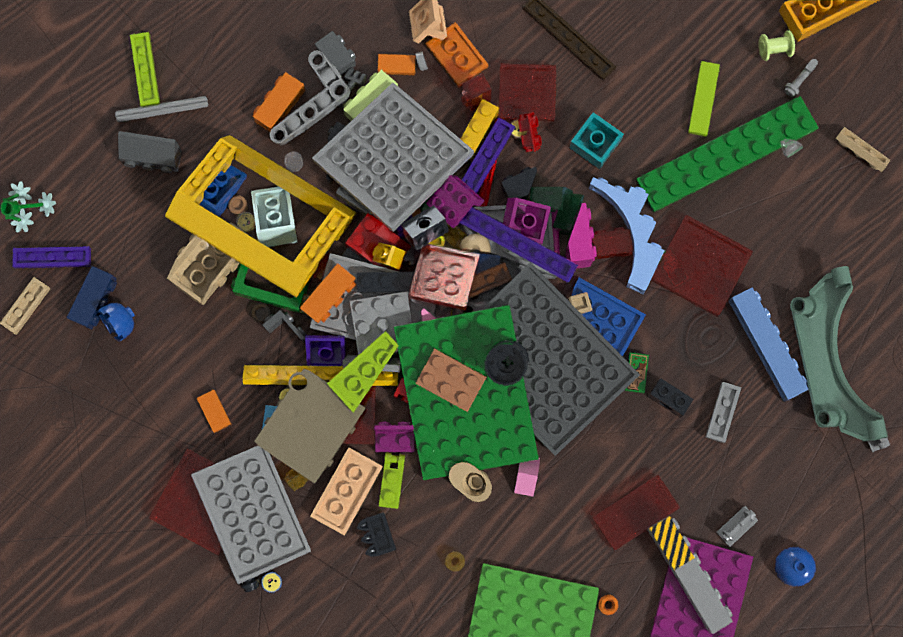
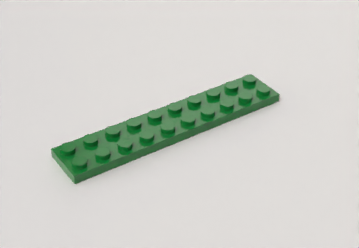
(726, 154)

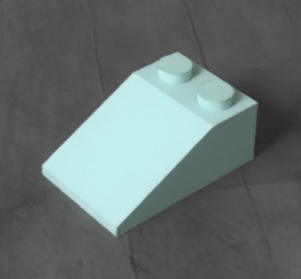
(273, 216)

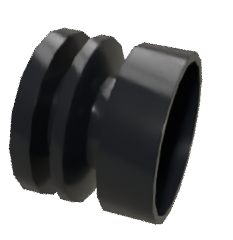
(499, 370)

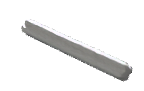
(160, 109)

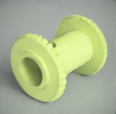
(776, 45)

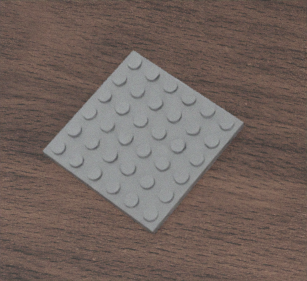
(393, 156)

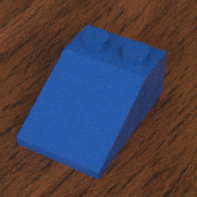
(222, 190)

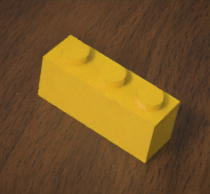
(480, 126)

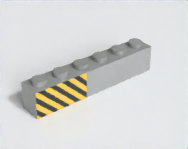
(690, 575)

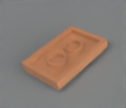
(451, 380)

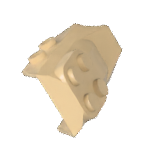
(201, 269)

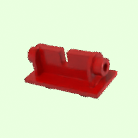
(531, 140)

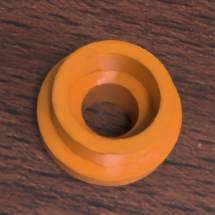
(614, 602)

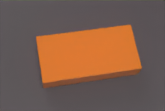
(397, 64)
(214, 411)

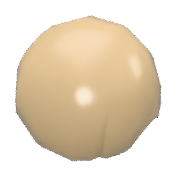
(474, 242)

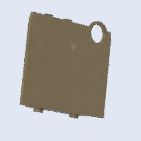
(308, 427)

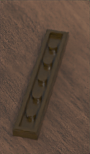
(569, 38)

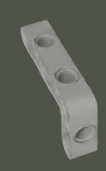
(321, 103)

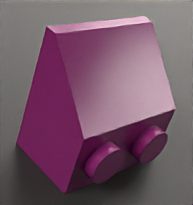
(527, 218)

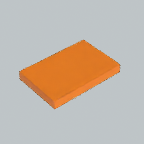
(457, 55)

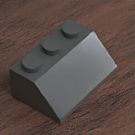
(149, 152)

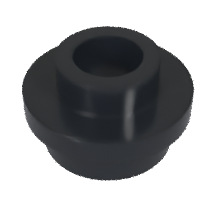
(250, 585)

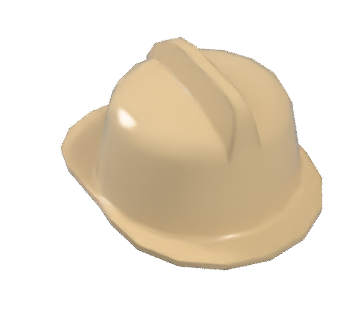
(470, 481)

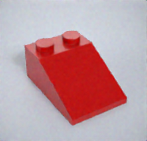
(367, 237)

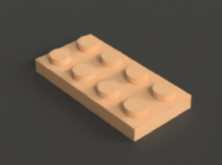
(346, 491)

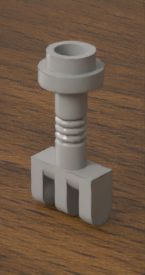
(792, 89)

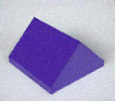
(325, 350)

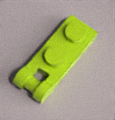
(392, 481)

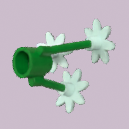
(11, 207)

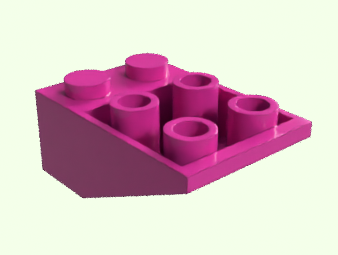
(580, 243)

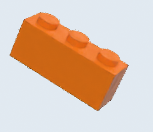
(278, 102)
(328, 294)

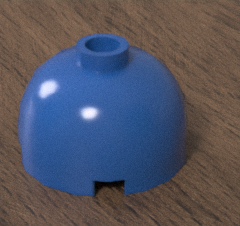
(117, 320)
(795, 566)

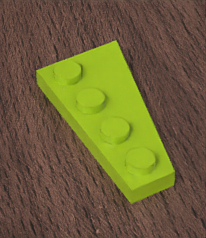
(360, 374)

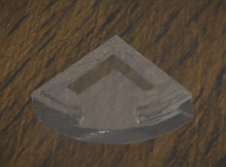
(790, 147)

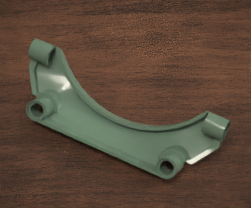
(817, 339)

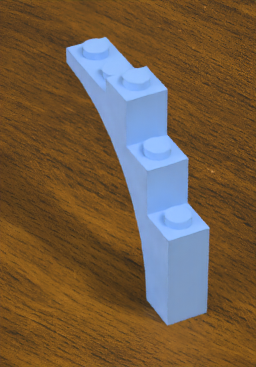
(629, 205)

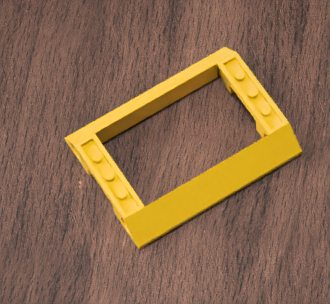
(238, 245)

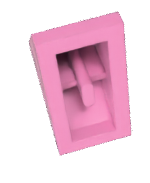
(527, 477)

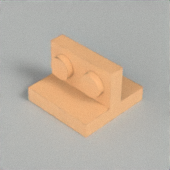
(427, 19)

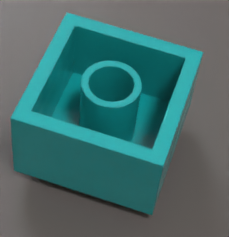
(596, 140)

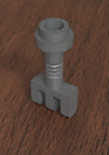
(352, 81)

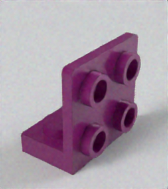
(454, 200)
(394, 438)

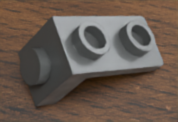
(274, 321)

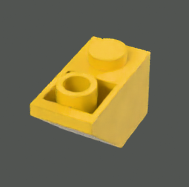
(388, 255)

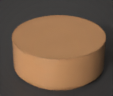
(238, 205)

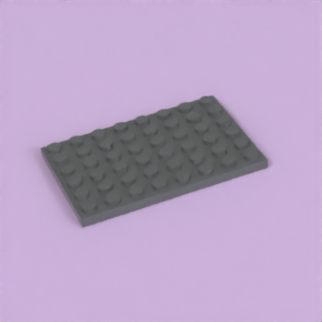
(570, 365)

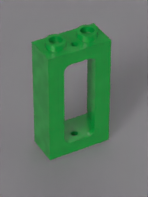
(240, 289)

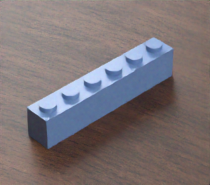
(768, 344)

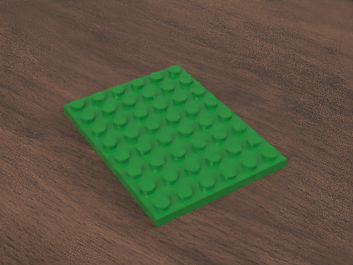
(498, 422)

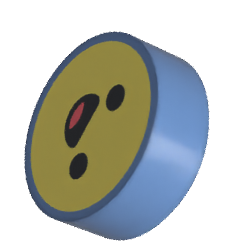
(272, 582)

